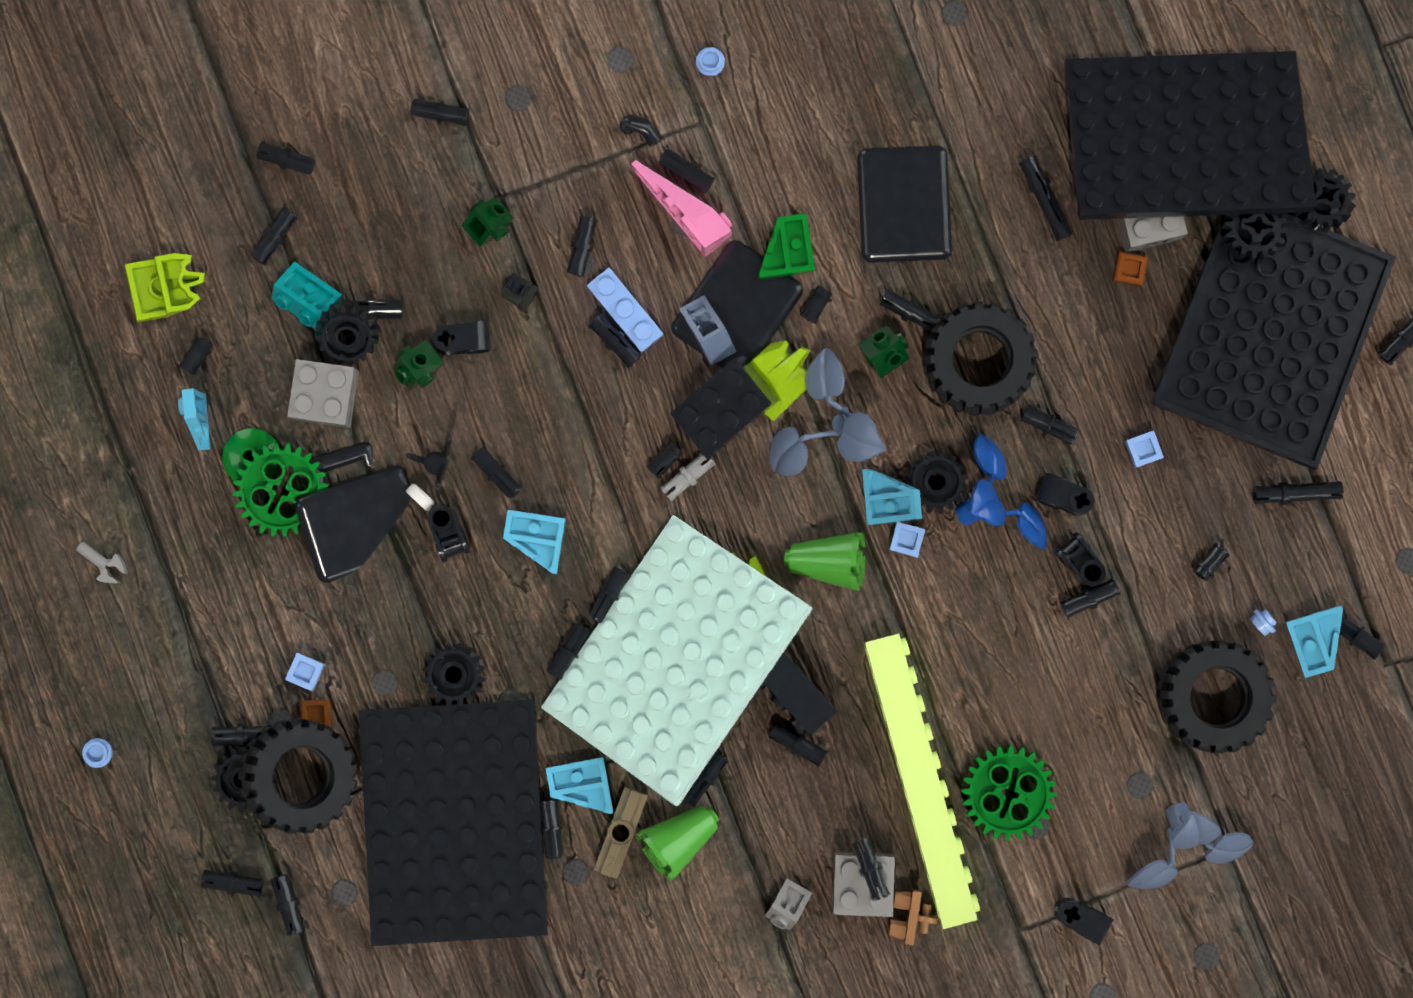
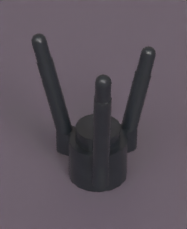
(435, 462)

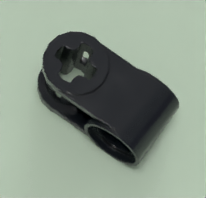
(469, 338)
(1059, 494)
(448, 534)
(1080, 560)
(1086, 921)

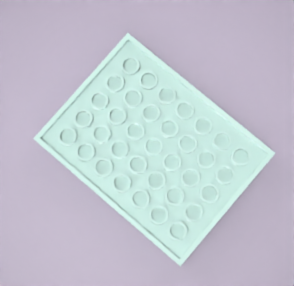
(676, 659)

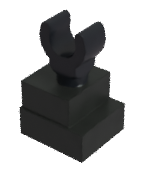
(519, 291)

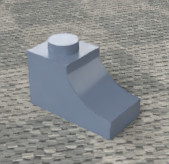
(708, 330)

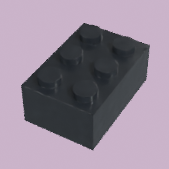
(724, 406)
(797, 695)

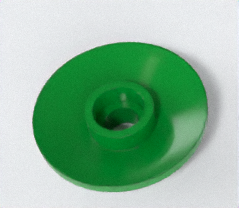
(240, 444)

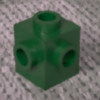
(487, 221)
(884, 351)
(417, 365)

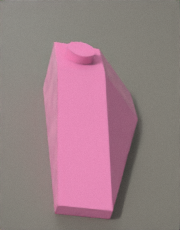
(694, 217)

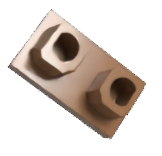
(906, 929)

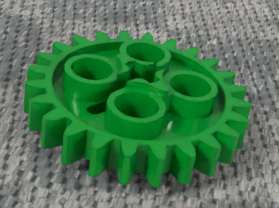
(255, 478)
(1034, 800)

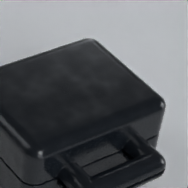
(904, 204)
(745, 305)
(351, 515)

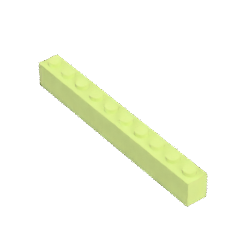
(920, 780)

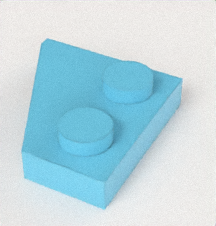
(194, 408)
(889, 499)
(536, 536)
(1317, 640)
(581, 784)

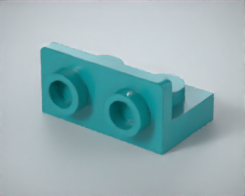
(304, 295)

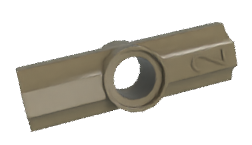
(614, 850)

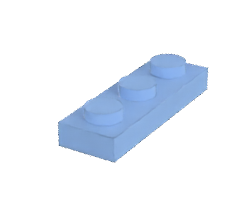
(625, 310)

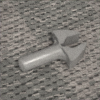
(102, 563)

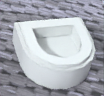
(420, 497)

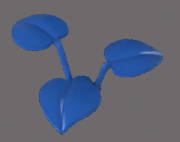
(986, 504)

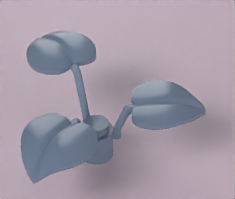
(858, 432)
(1187, 831)

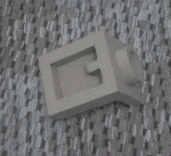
(788, 905)

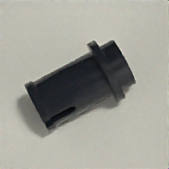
(816, 304)
(196, 355)
(665, 459)
(1210, 563)

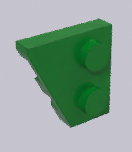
(788, 248)

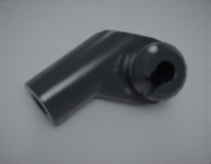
(638, 124)

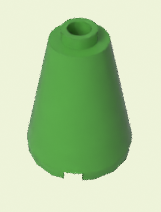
(830, 560)
(678, 839)

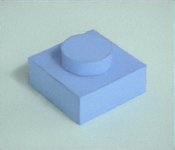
(1144, 449)
(907, 539)
(305, 672)

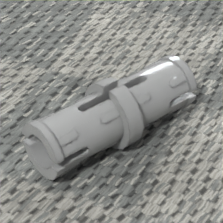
(687, 476)

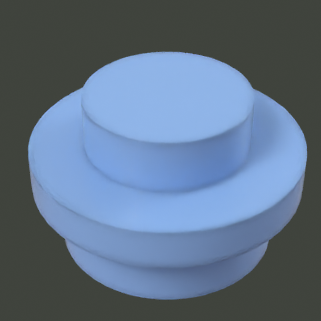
(710, 61)
(1263, 621)
(97, 752)

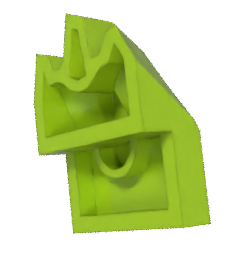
(162, 286)
(782, 374)

